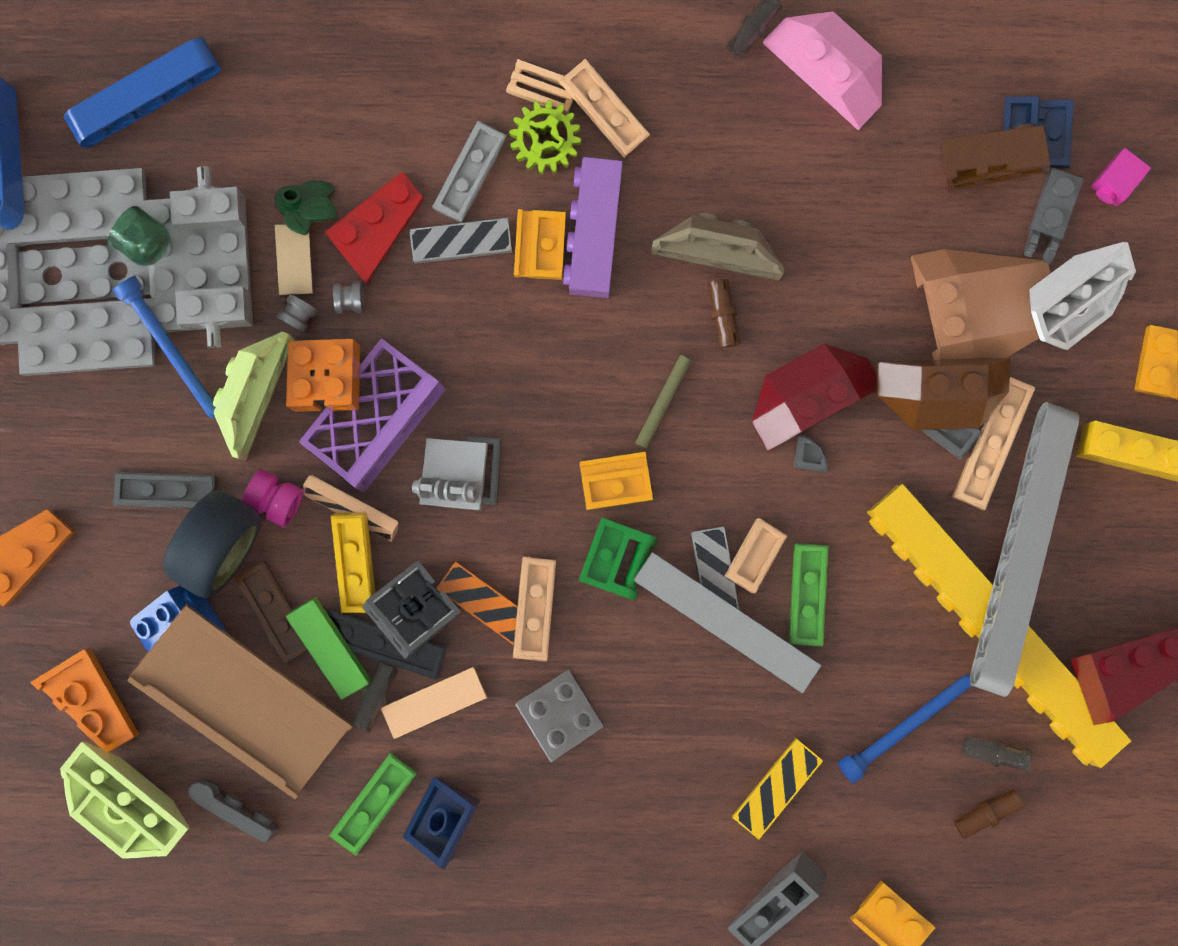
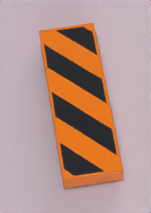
(480, 600)

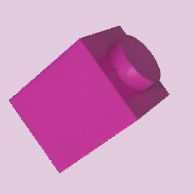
(1120, 177)

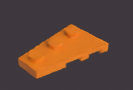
(28, 550)
(88, 697)

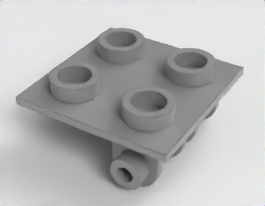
(452, 474)
(559, 715)

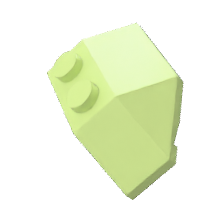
(248, 391)
(120, 804)

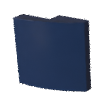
(1053, 114)

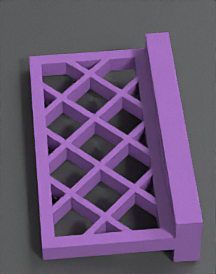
(395, 431)

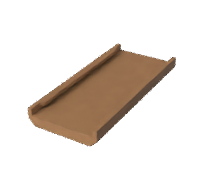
(239, 701)

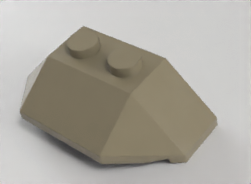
(720, 245)

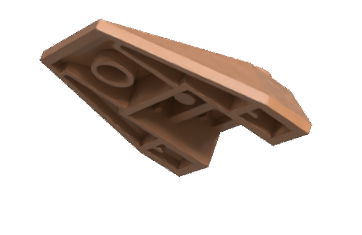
(978, 301)

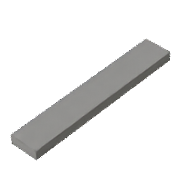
(727, 622)

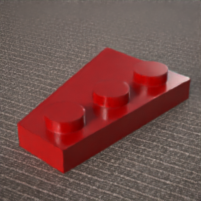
(375, 224)

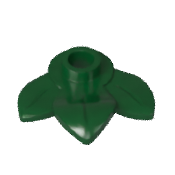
(310, 205)

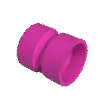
(275, 499)

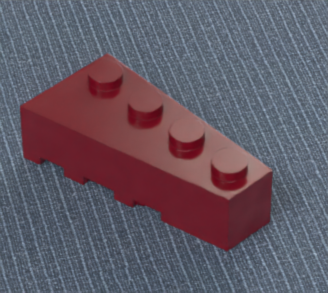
(1127, 674)

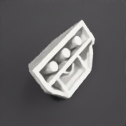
(1080, 294)

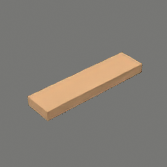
(993, 446)

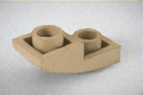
(293, 261)

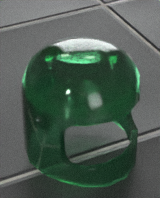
(139, 237)

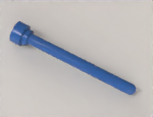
(131, 293)
(855, 766)

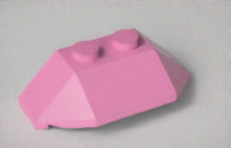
(831, 62)

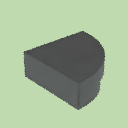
(809, 455)

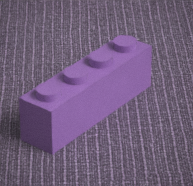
(594, 228)

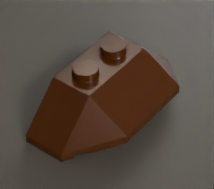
(943, 390)

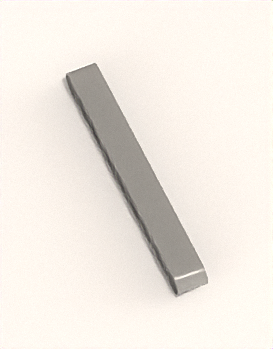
(1024, 550)

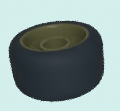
(211, 543)

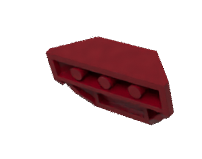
(810, 392)

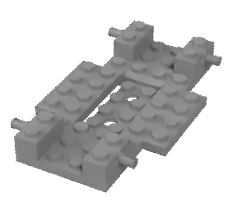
(193, 287)

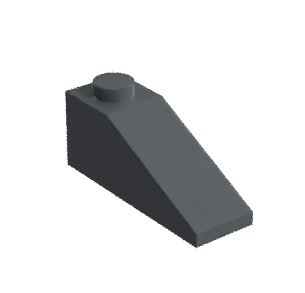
(779, 901)

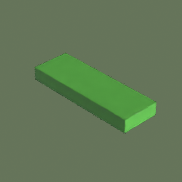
(808, 594)
(328, 648)
(373, 803)

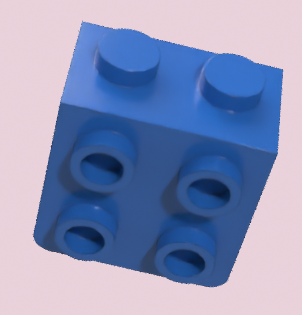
(158, 615)

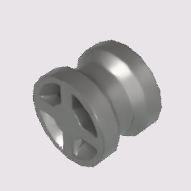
(348, 297)
(297, 313)

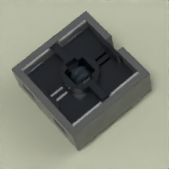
(424, 611)

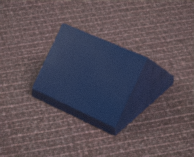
(440, 821)

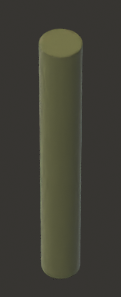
(663, 401)

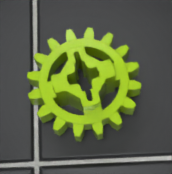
(551, 124)

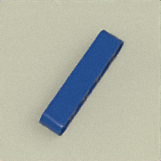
(142, 92)
(10, 160)

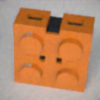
(323, 375)

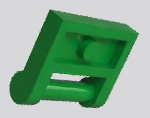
(607, 555)

